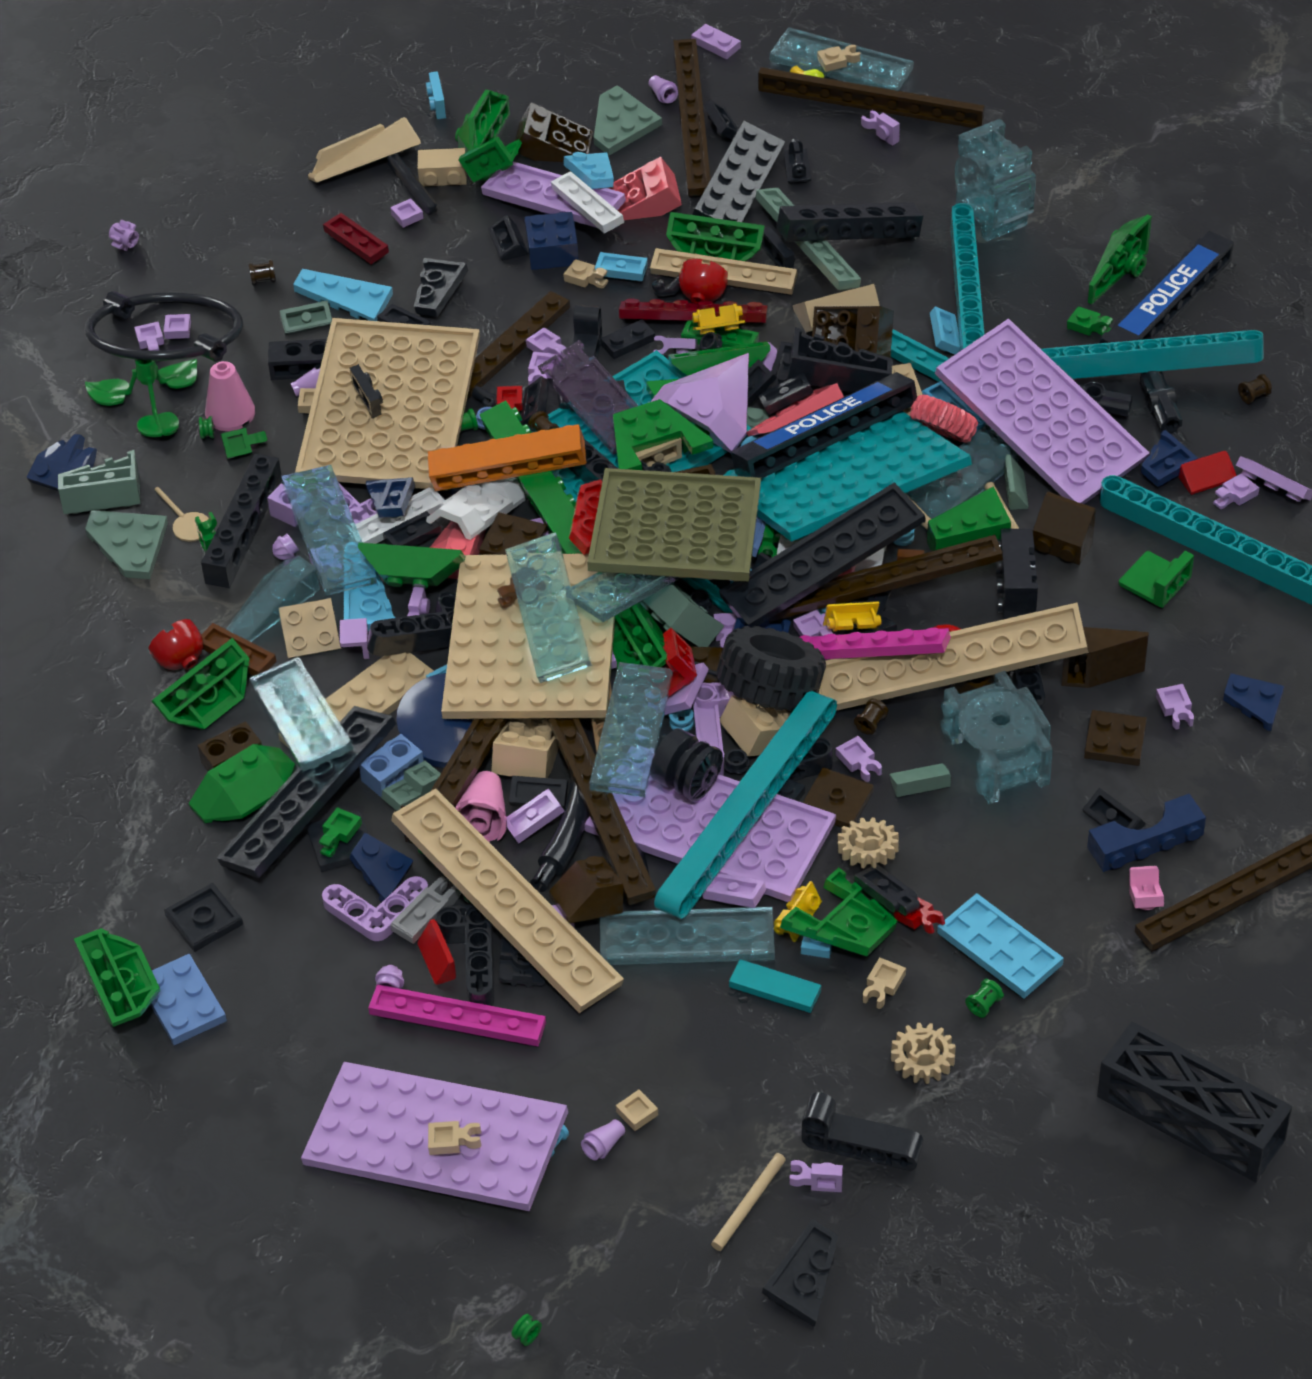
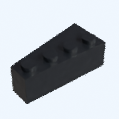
(832, 363)
(1017, 573)

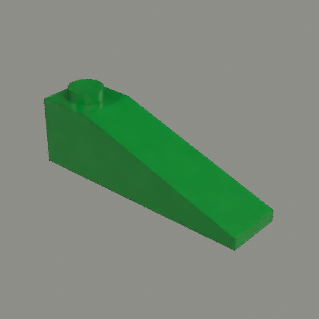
(1130, 238)

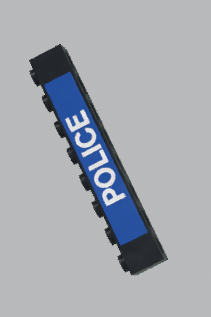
(1173, 291)
(824, 427)

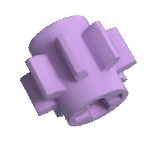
(123, 235)

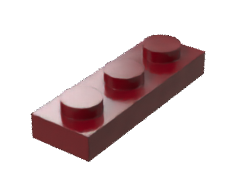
(356, 238)

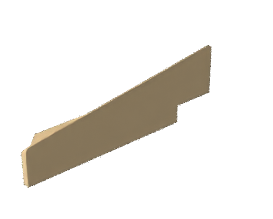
(363, 149)

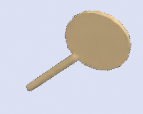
(184, 525)

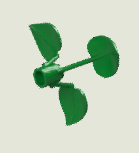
(175, 376)

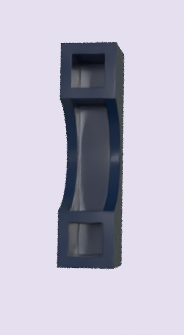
(1117, 845)

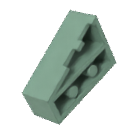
(100, 487)
(683, 615)

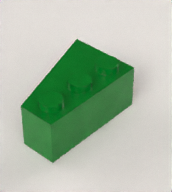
(968, 521)

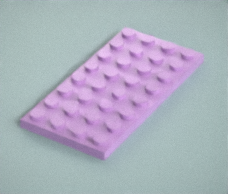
(1041, 412)
(773, 851)
(380, 1132)

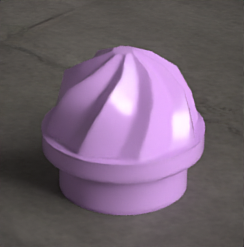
(284, 547)
(390, 977)

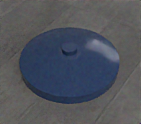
(422, 722)

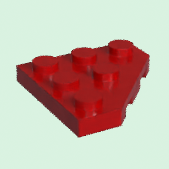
(585, 515)

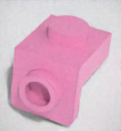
(1145, 887)

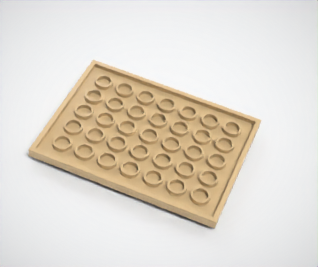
(424, 394)
(491, 658)

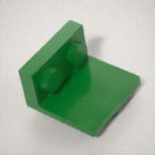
(489, 158)
(1158, 578)

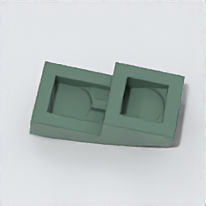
(415, 784)

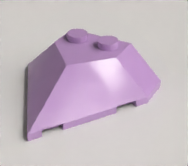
(714, 400)

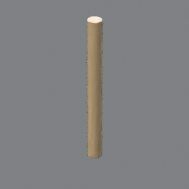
(748, 1202)

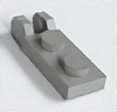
(423, 908)

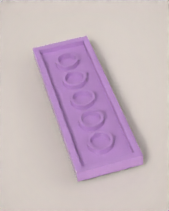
(533, 190)

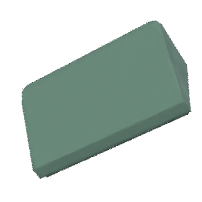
(305, 317)
(1015, 484)
(920, 780)

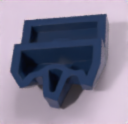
(60, 459)

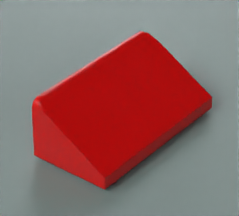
(1207, 472)
(436, 954)

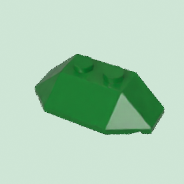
(484, 120)
(714, 236)
(700, 360)
(412, 564)
(638, 638)
(206, 689)
(241, 783)
(117, 975)

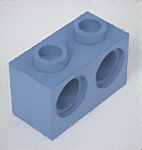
(389, 763)

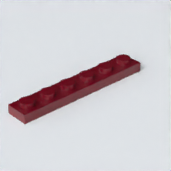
(683, 310)

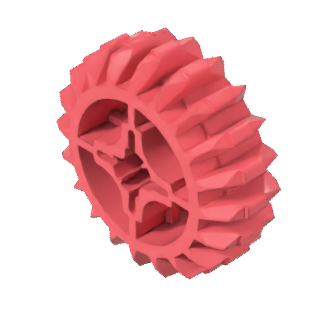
(944, 418)

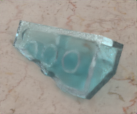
(283, 586)

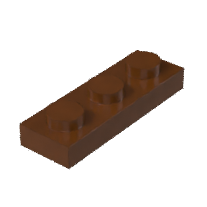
(260, 659)

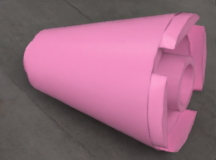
(228, 398)
(484, 805)

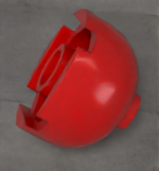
(702, 281)
(178, 647)

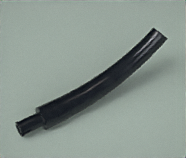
(564, 840)

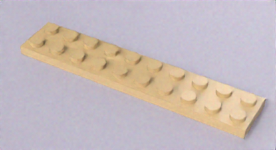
(968, 656)
(507, 900)

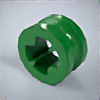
(1135, 264)
(206, 427)
(526, 1329)

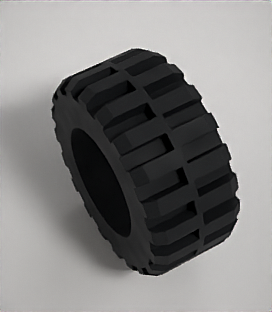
(770, 667)

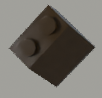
(1064, 528)
(588, 891)

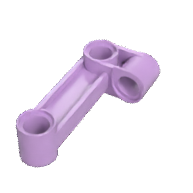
(707, 709)

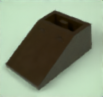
(550, 136)
(858, 326)
(1110, 657)

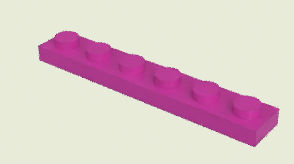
(881, 643)
(457, 1015)

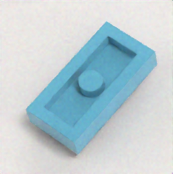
(437, 100)
(622, 266)
(945, 330)

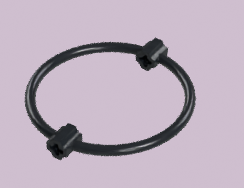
(124, 306)

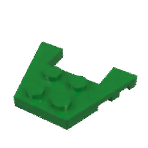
(651, 426)
(852, 925)

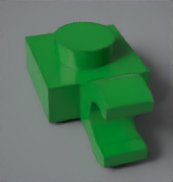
(1087, 321)
(239, 442)
(205, 530)
(770, 537)
(338, 827)

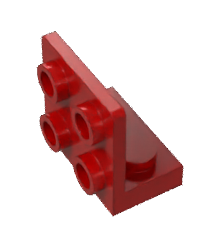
(679, 660)

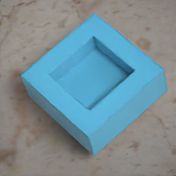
(815, 948)

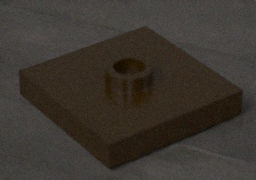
(839, 795)

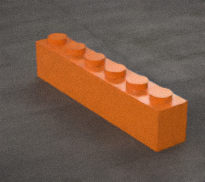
(506, 457)

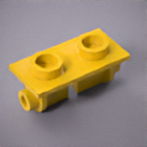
(728, 318)
(845, 615)
(805, 899)

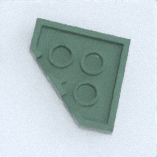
(622, 120)
(128, 540)

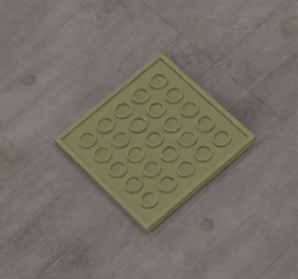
(675, 524)

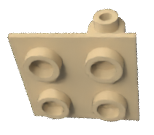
(309, 628)

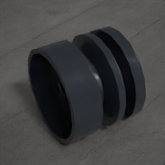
(686, 764)

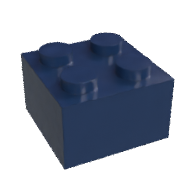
(551, 240)

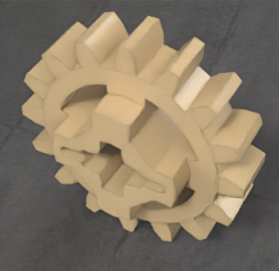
(866, 843)
(923, 1053)

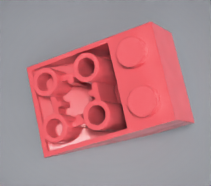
(648, 191)

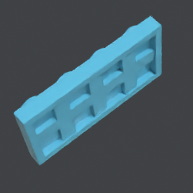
(1000, 945)

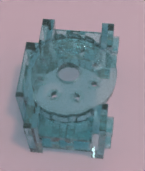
(995, 179)
(1009, 752)

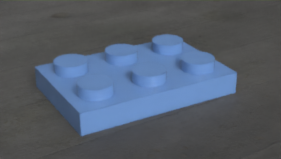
(185, 1000)

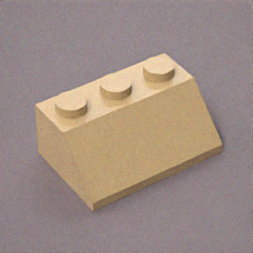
(856, 297)

